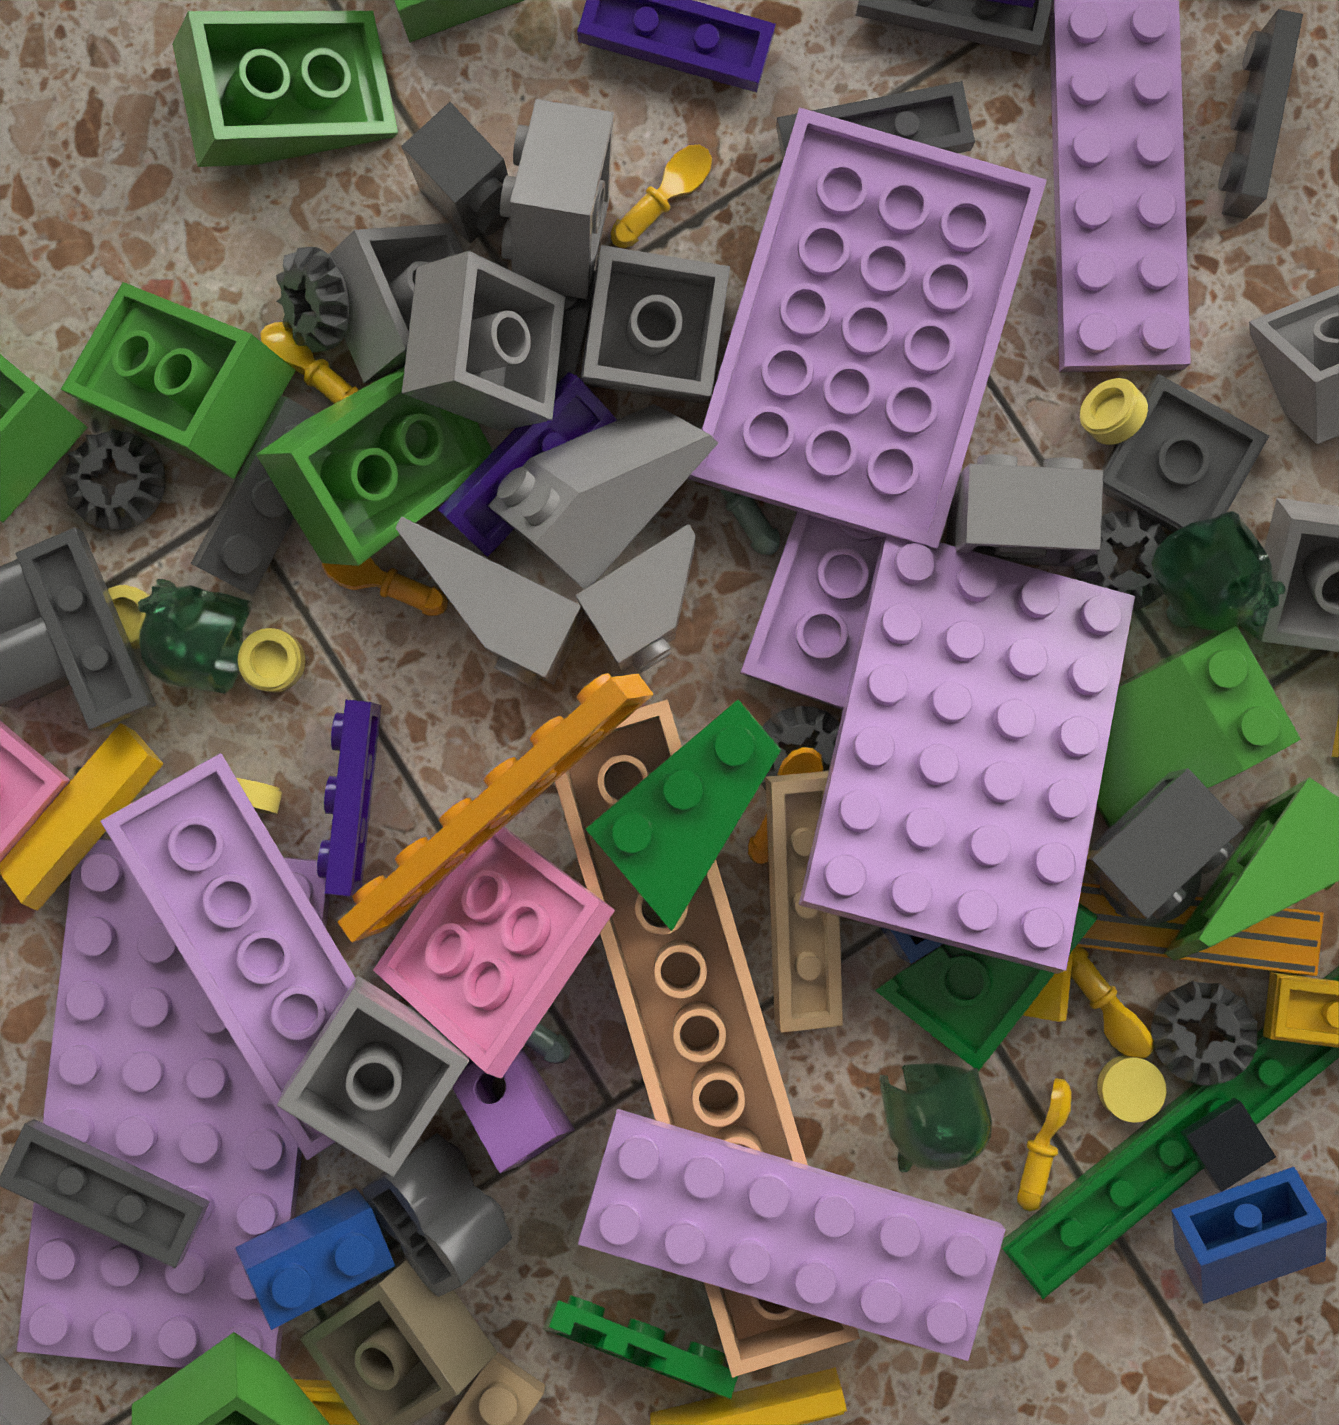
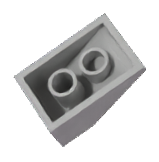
(600, 489)
(508, 613)

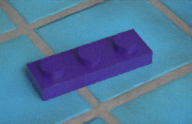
(682, 37)
(574, 414)
(349, 797)

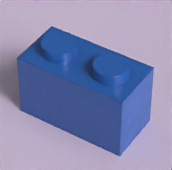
(1249, 1234)
(314, 1257)

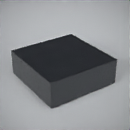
(1228, 1144)

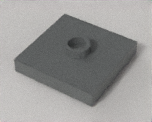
(1182, 459)

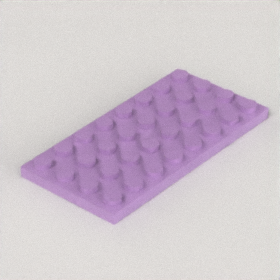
(164, 1087)

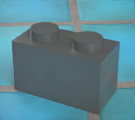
(458, 172)
(1162, 845)

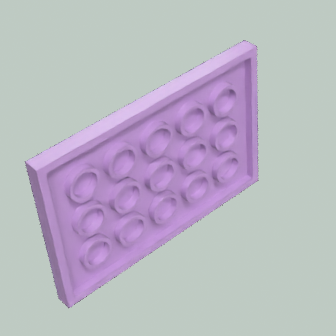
(868, 329)
(970, 753)

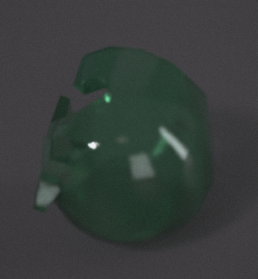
(1217, 574)
(192, 636)
(940, 1117)

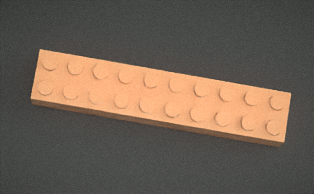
(692, 1020)

